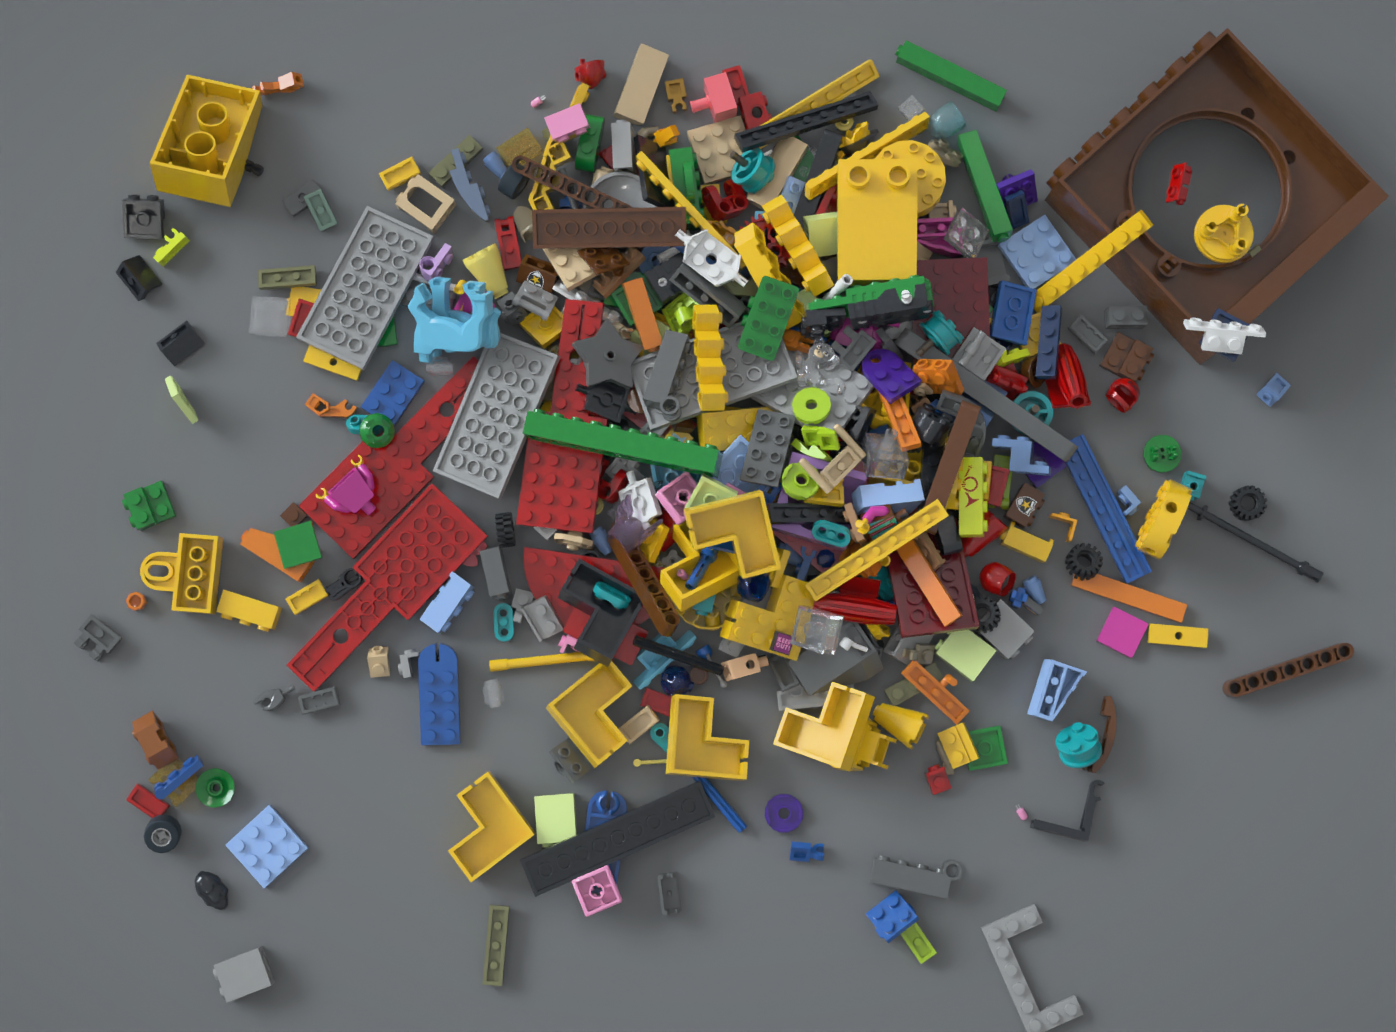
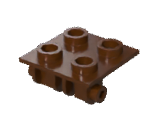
(604, 260)

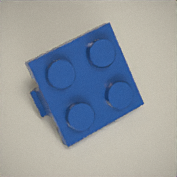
(892, 916)

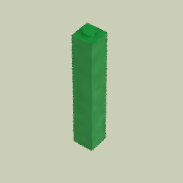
(950, 75)
(984, 186)

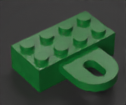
(686, 178)

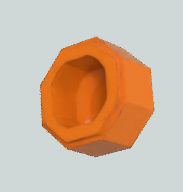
(136, 601)

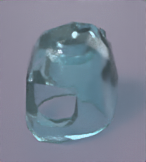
(946, 121)

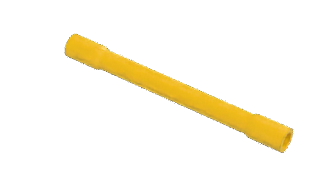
(505, 664)

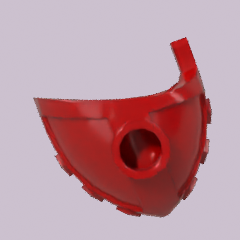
(590, 72)

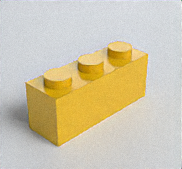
(248, 610)

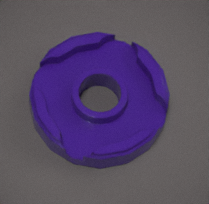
(795, 813)

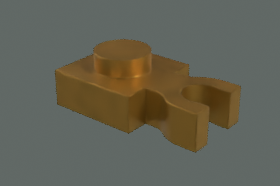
(676, 92)

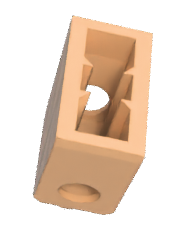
(737, 667)

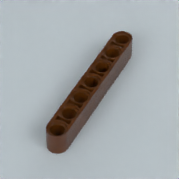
(566, 182)
(952, 456)
(647, 587)
(1296, 666)

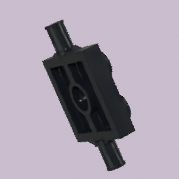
(606, 401)

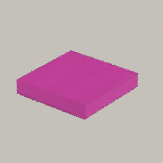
(1122, 632)

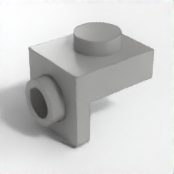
(405, 667)

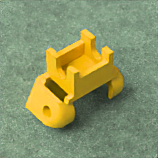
(871, 748)

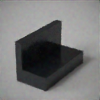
(138, 277)
(180, 343)

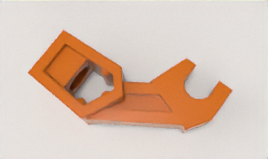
(287, 84)
(330, 411)

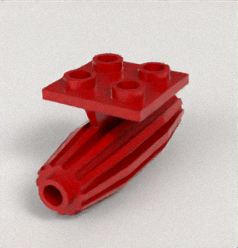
(1070, 385)
(859, 603)

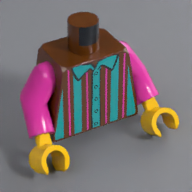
(878, 521)

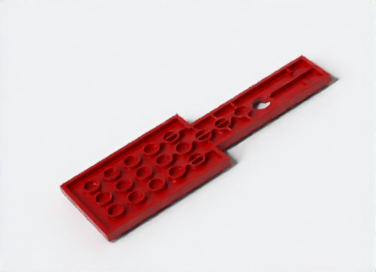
(394, 469)
(561, 481)
(399, 574)

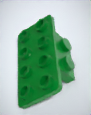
(767, 318)

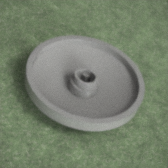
(621, 186)

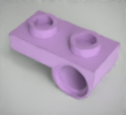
(438, 263)

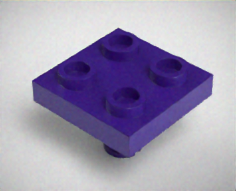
(1024, 182)

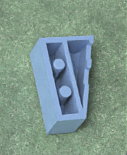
(897, 496)
(447, 603)
(1053, 688)

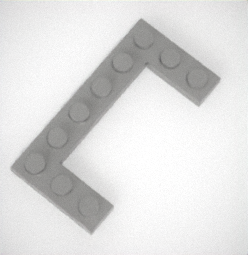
(997, 940)

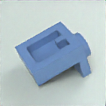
(1273, 390)
(1127, 497)

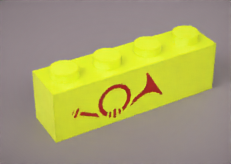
(972, 498)

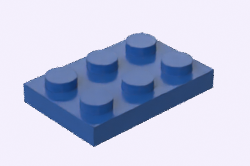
(1013, 313)
(393, 392)

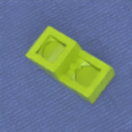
(820, 436)
(813, 451)

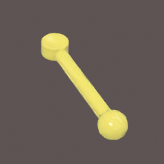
(637, 762)

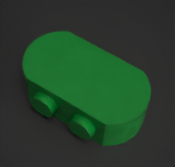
(590, 145)

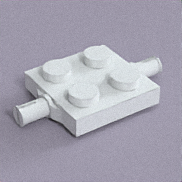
(643, 499)

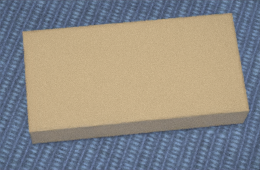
(639, 724)

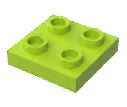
(680, 313)

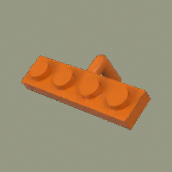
(936, 691)

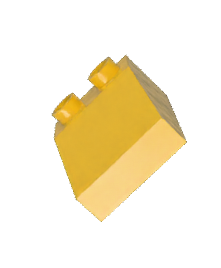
(206, 140)
(876, 219)

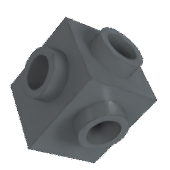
(510, 312)

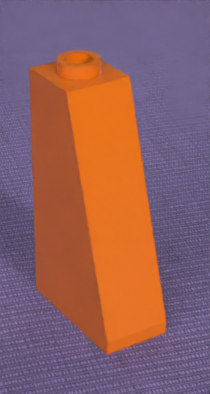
(642, 314)
(266, 547)

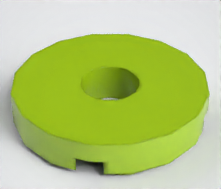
(807, 396)
(793, 488)

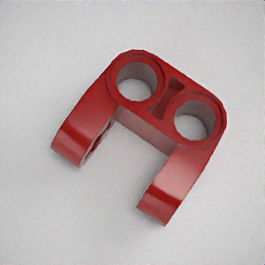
(728, 207)
(618, 483)

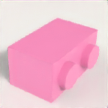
(567, 123)

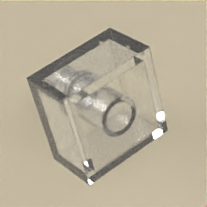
(884, 456)
(817, 630)

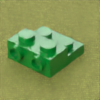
(148, 506)

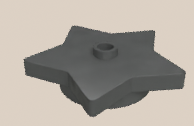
(607, 357)

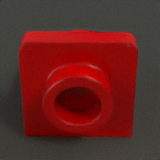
(937, 779)

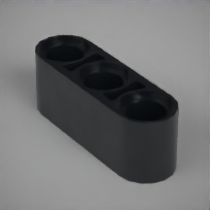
(948, 536)

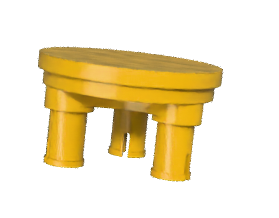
(1224, 233)

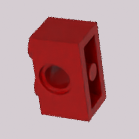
(752, 101)

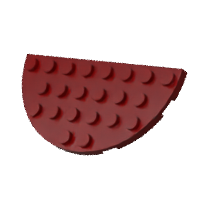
(549, 570)

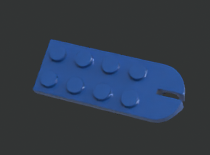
(439, 696)
(598, 813)

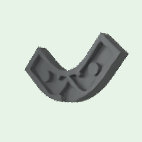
(950, 404)

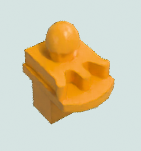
(666, 136)

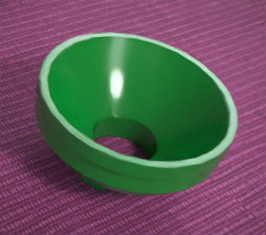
(367, 435)

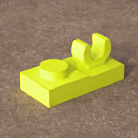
(167, 252)
(1014, 356)

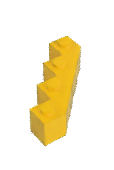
(554, 156)
(797, 245)
(763, 262)
(708, 352)

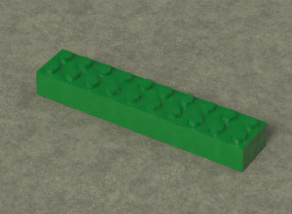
(623, 444)

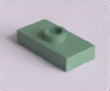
(320, 209)

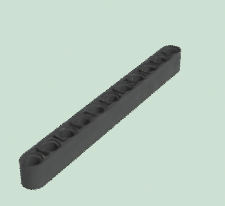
(995, 400)

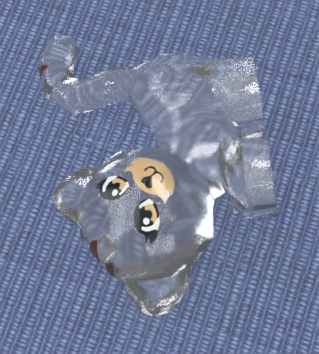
(819, 357)

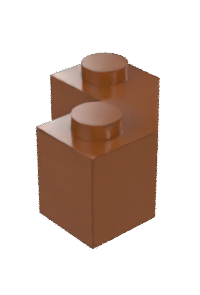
(154, 741)

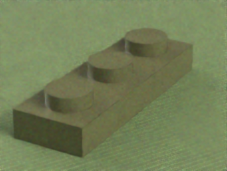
(441, 171)
(287, 277)
(905, 689)

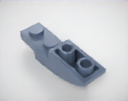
(471, 193)

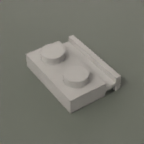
(542, 618)

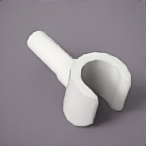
(846, 643)

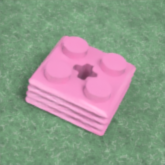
(669, 496)
(608, 896)

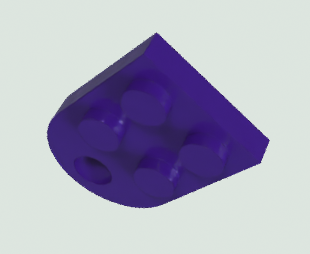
(890, 375)

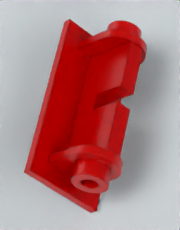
(1180, 175)
(1008, 380)

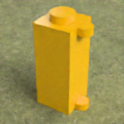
(1026, 543)

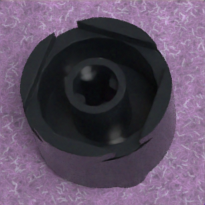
(932, 425)

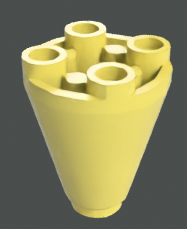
(488, 268)

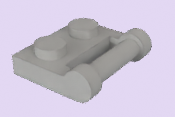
(535, 300)

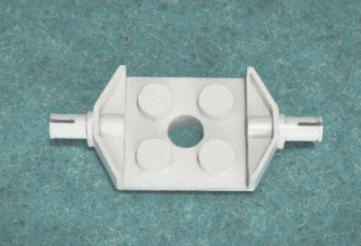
(704, 244)

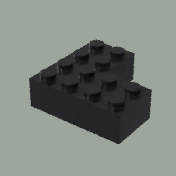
(607, 624)

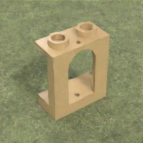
(441, 214)

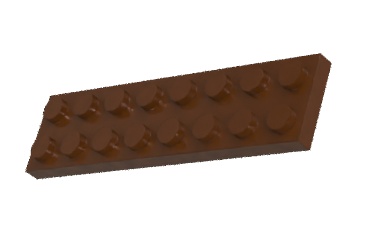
(608, 227)

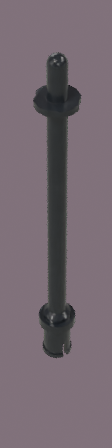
(1302, 568)

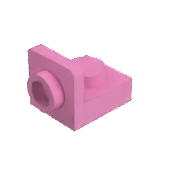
(567, 640)

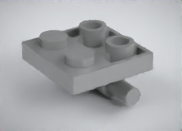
(979, 353)

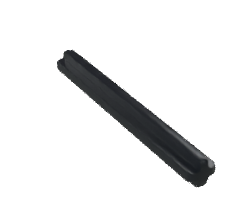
(678, 655)

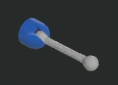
(706, 652)

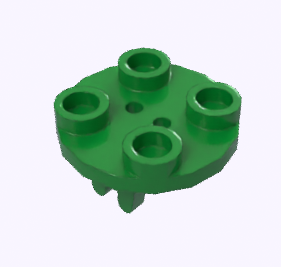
(1171, 452)

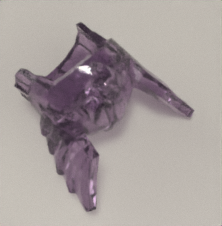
(630, 529)

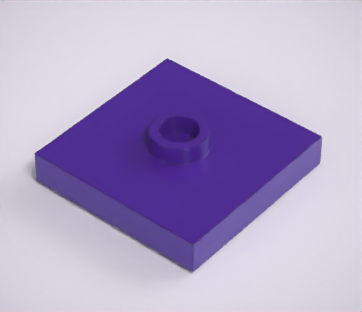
(1044, 455)

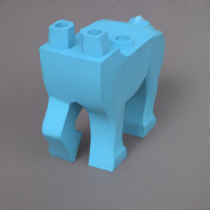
(453, 328)

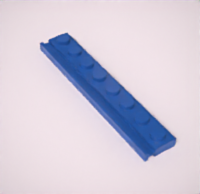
(1106, 512)

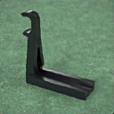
(1085, 824)

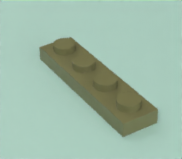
(496, 945)

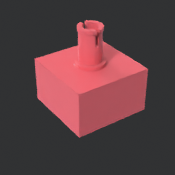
(718, 98)

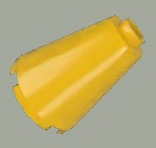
(902, 723)

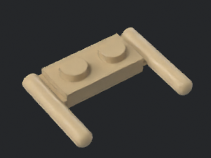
(839, 466)

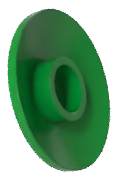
(205, 787)

